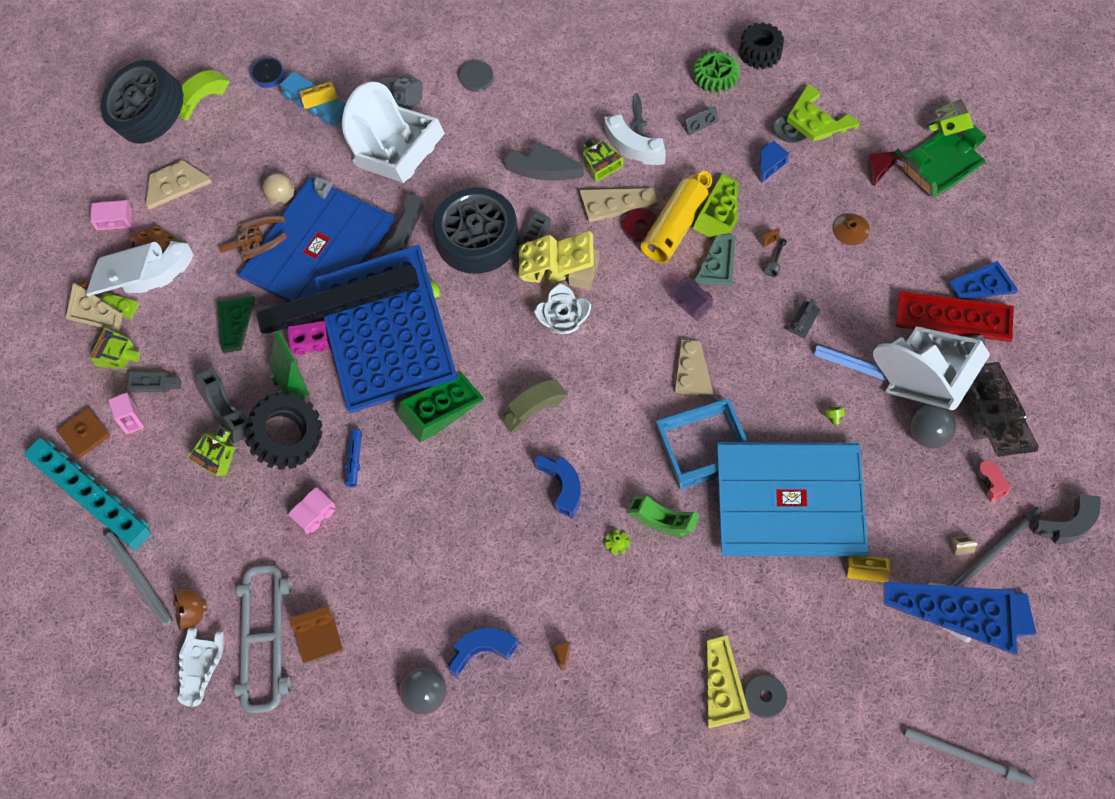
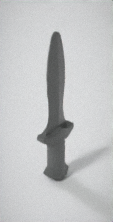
(637, 108)

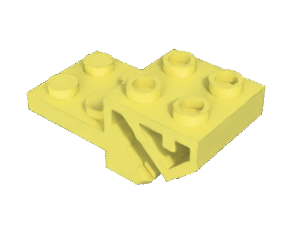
(555, 256)

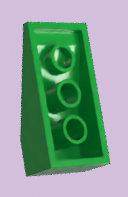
(285, 369)
(438, 407)

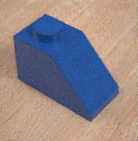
(771, 160)

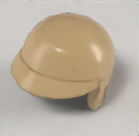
(278, 189)

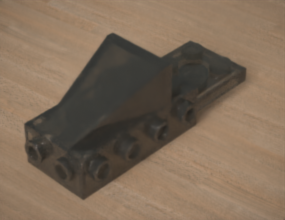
(998, 413)

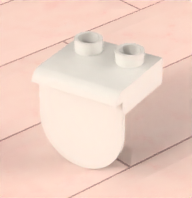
(385, 136)
(931, 366)

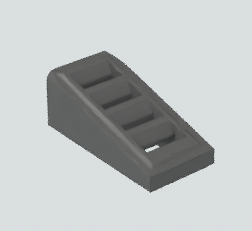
(538, 220)

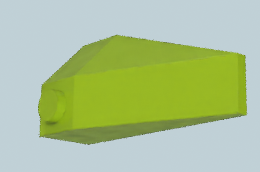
(720, 209)

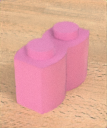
(312, 510)

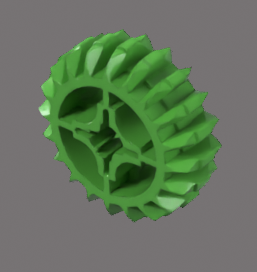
(707, 76)

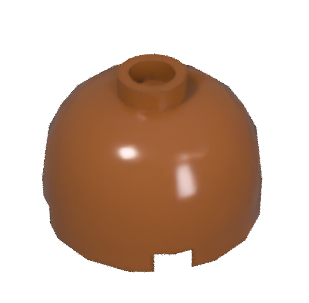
(188, 607)

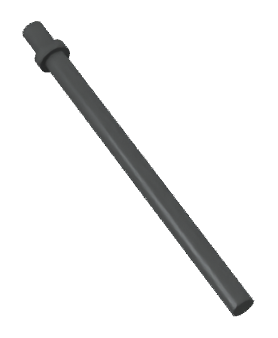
(1029, 518)

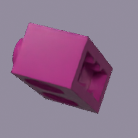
(308, 333)

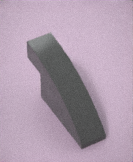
(544, 164)

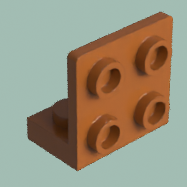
(152, 234)
(316, 634)

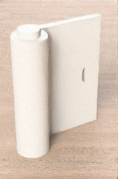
(122, 268)

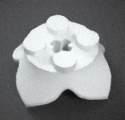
(562, 301)

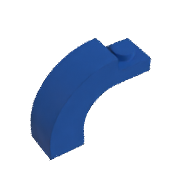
(570, 496)
(479, 641)

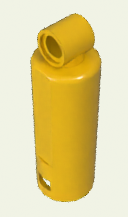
(677, 217)

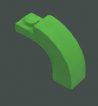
(660, 518)

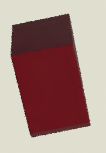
(879, 165)

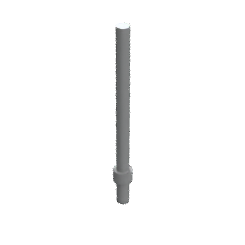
(1009, 772)

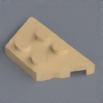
(173, 182)

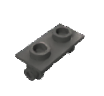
(701, 120)
(804, 318)

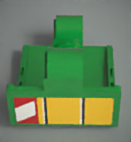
(943, 160)

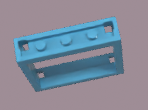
(686, 417)

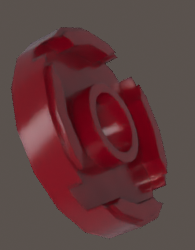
(637, 216)

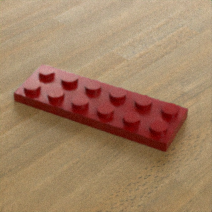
(955, 316)

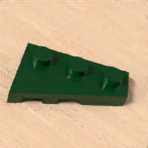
(234, 321)

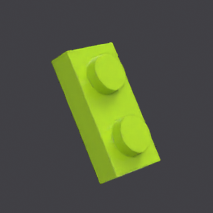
(124, 305)

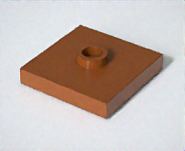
(83, 433)

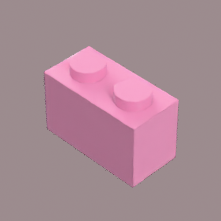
(111, 215)
(126, 413)

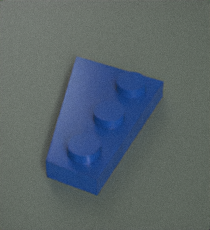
(983, 282)

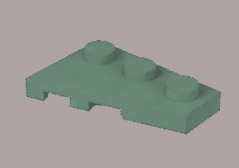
(718, 265)

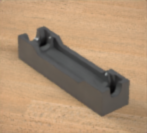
(413, 210)

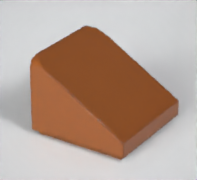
(769, 237)
(562, 652)

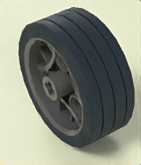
(142, 101)
(470, 212)

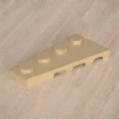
(615, 202)

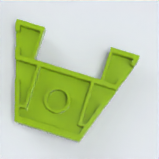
(813, 121)

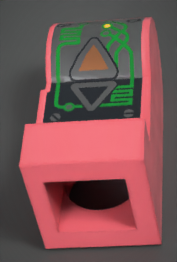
(993, 479)

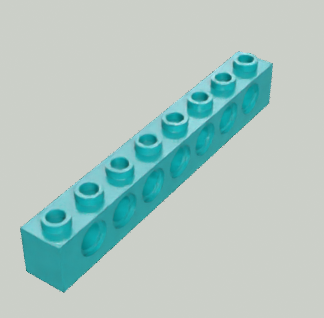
(38, 456)

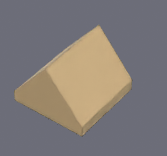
(963, 545)

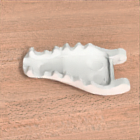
(197, 664)

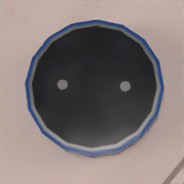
(267, 72)

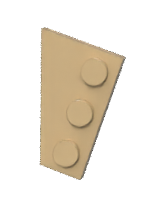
(92, 310)
(692, 370)

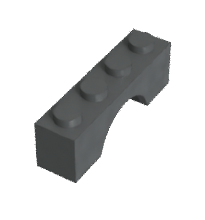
(214, 394)

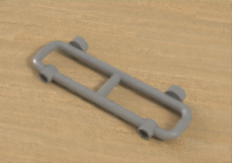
(280, 685)

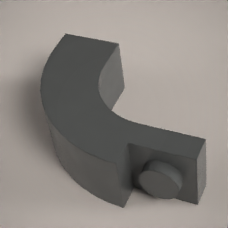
(1085, 516)

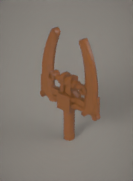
(247, 239)

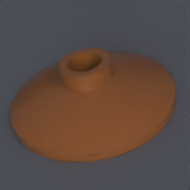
(848, 234)

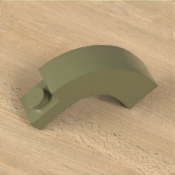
(532, 400)

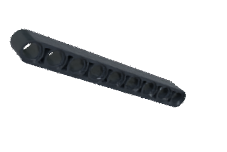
(338, 299)

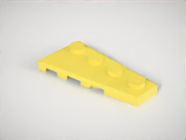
(725, 691)

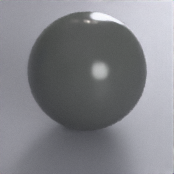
(932, 426)
(423, 690)

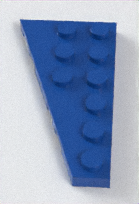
(970, 611)

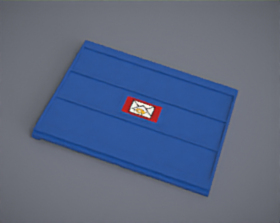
(319, 241)

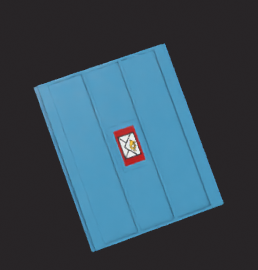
(791, 499)

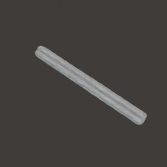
(138, 579)

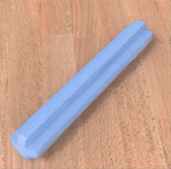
(849, 361)

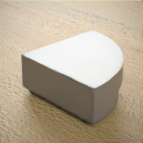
(322, 187)

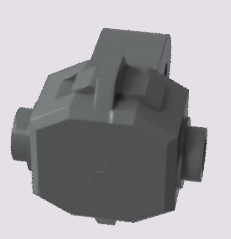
(405, 90)

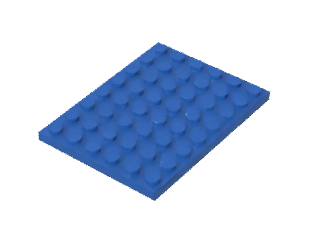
(391, 343)

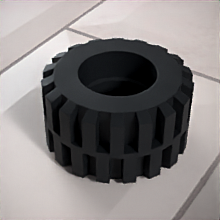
(758, 55)

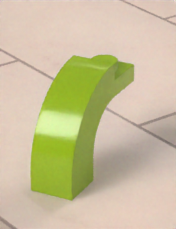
(200, 86)

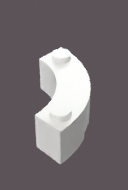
(632, 145)
(162, 271)

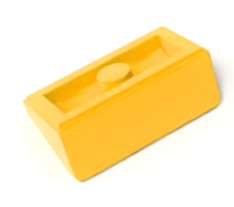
(318, 95)
(868, 568)

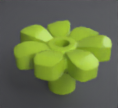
(617, 542)

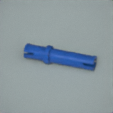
(352, 465)

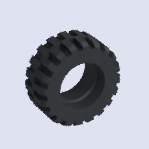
(294, 409)

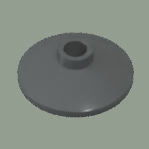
(787, 132)

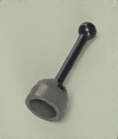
(772, 268)

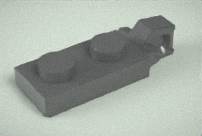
(152, 382)

